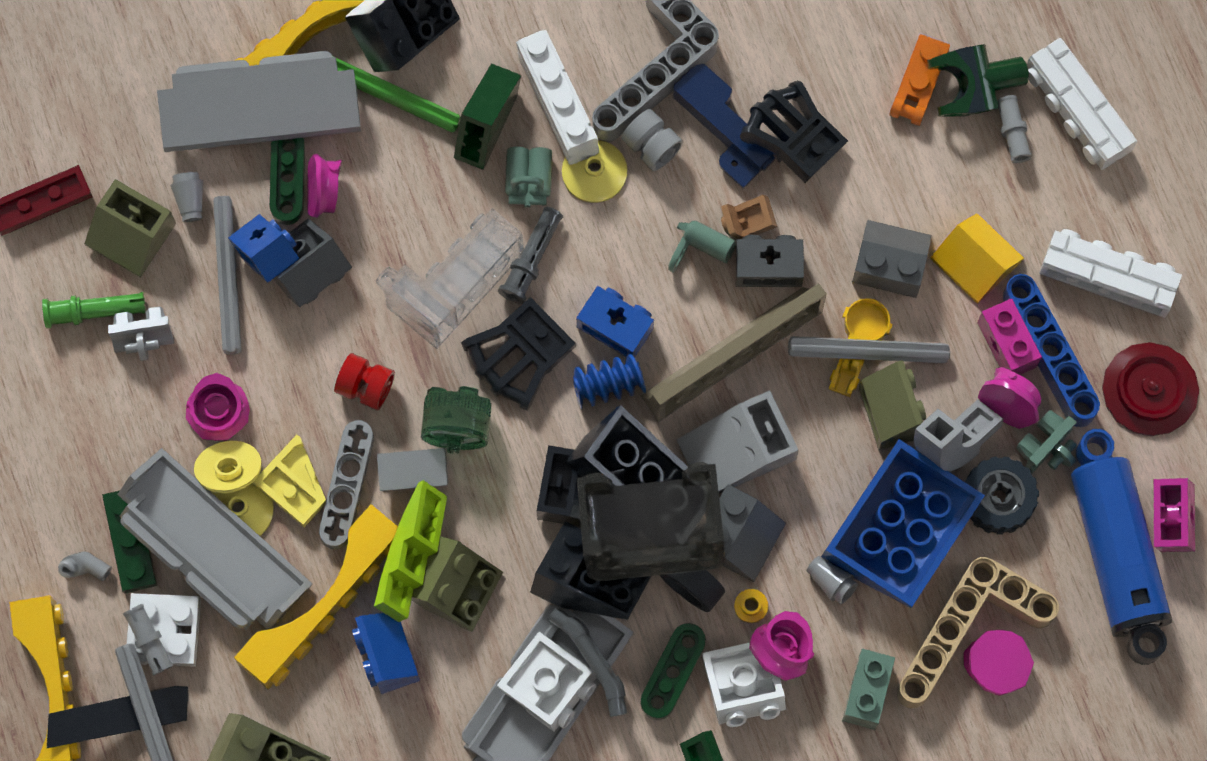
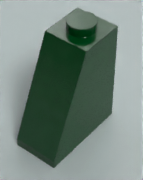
(486, 115)

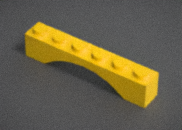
(298, 32)
(37, 628)
(274, 650)

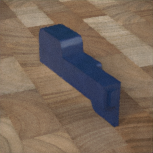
(708, 101)

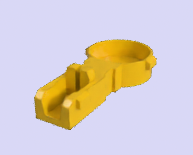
(866, 321)

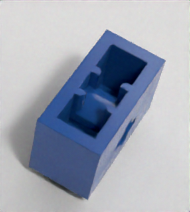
(265, 247)
(621, 337)

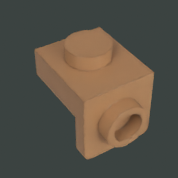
(748, 217)

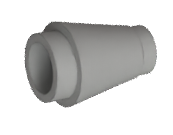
(188, 195)
(832, 580)

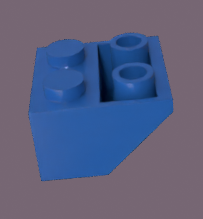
(388, 652)

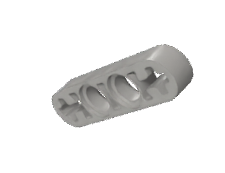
(350, 485)

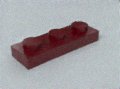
(43, 199)

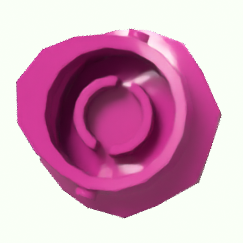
(322, 185)
(1011, 398)
(217, 408)
(783, 645)
(999, 662)

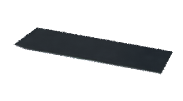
(113, 717)

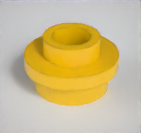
(751, 616)

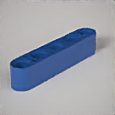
(1052, 366)

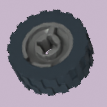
(1020, 493)

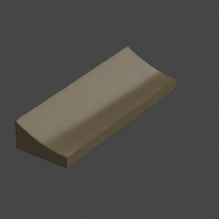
(735, 351)

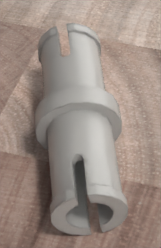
(1014, 129)
(148, 639)

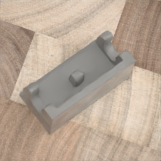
(408, 468)

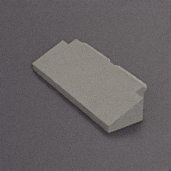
(259, 102)
(208, 544)
(504, 728)

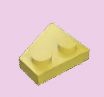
(293, 483)

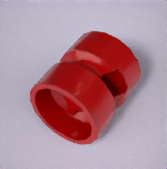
(357, 372)

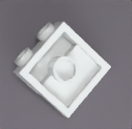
(548, 682)
(741, 686)

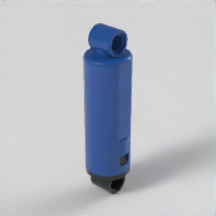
(1121, 547)

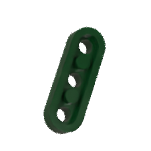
(290, 192)
(673, 656)

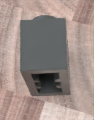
(753, 268)

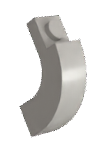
(956, 441)

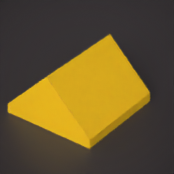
(976, 257)

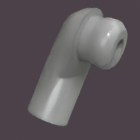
(83, 563)

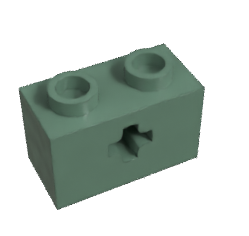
(868, 689)

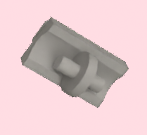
(142, 334)

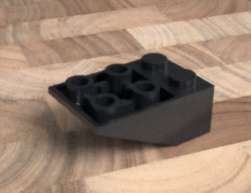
(399, 29)
(559, 489)
(565, 582)

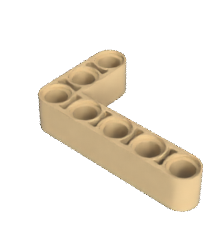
(961, 620)

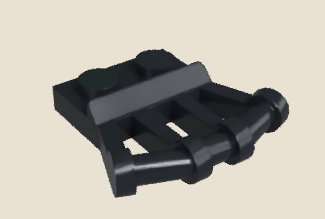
(801, 151)
(535, 336)

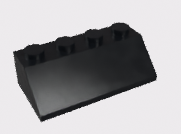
(625, 452)

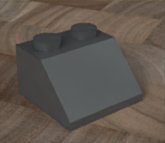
(892, 259)
(318, 266)
(748, 532)

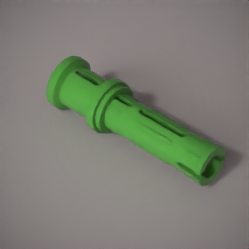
(77, 310)

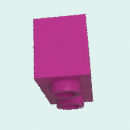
(1009, 338)
(1174, 515)

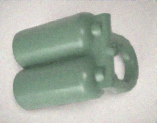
(528, 175)
(704, 239)

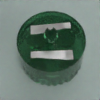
(456, 419)

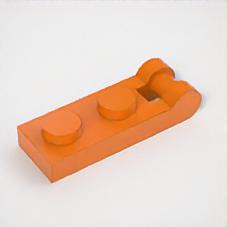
(918, 80)

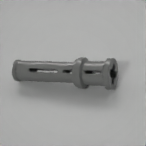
(525, 268)

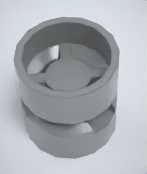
(650, 138)

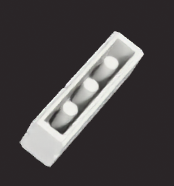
(557, 97)
(1080, 104)
(1111, 273)

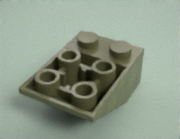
(250, 741)

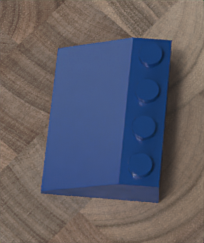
(903, 525)

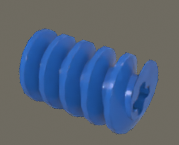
(608, 380)

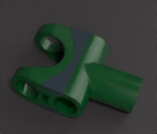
(978, 79)

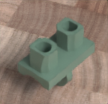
(1057, 430)

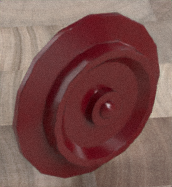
(1150, 389)

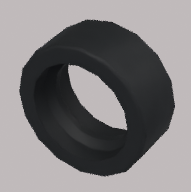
(696, 587)

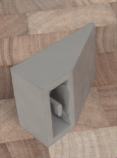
(742, 442)

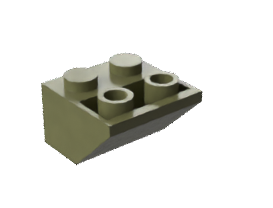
(129, 228)
(892, 404)
(457, 584)

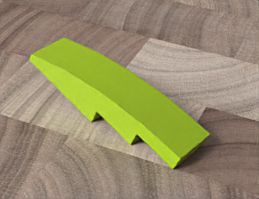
(408, 554)

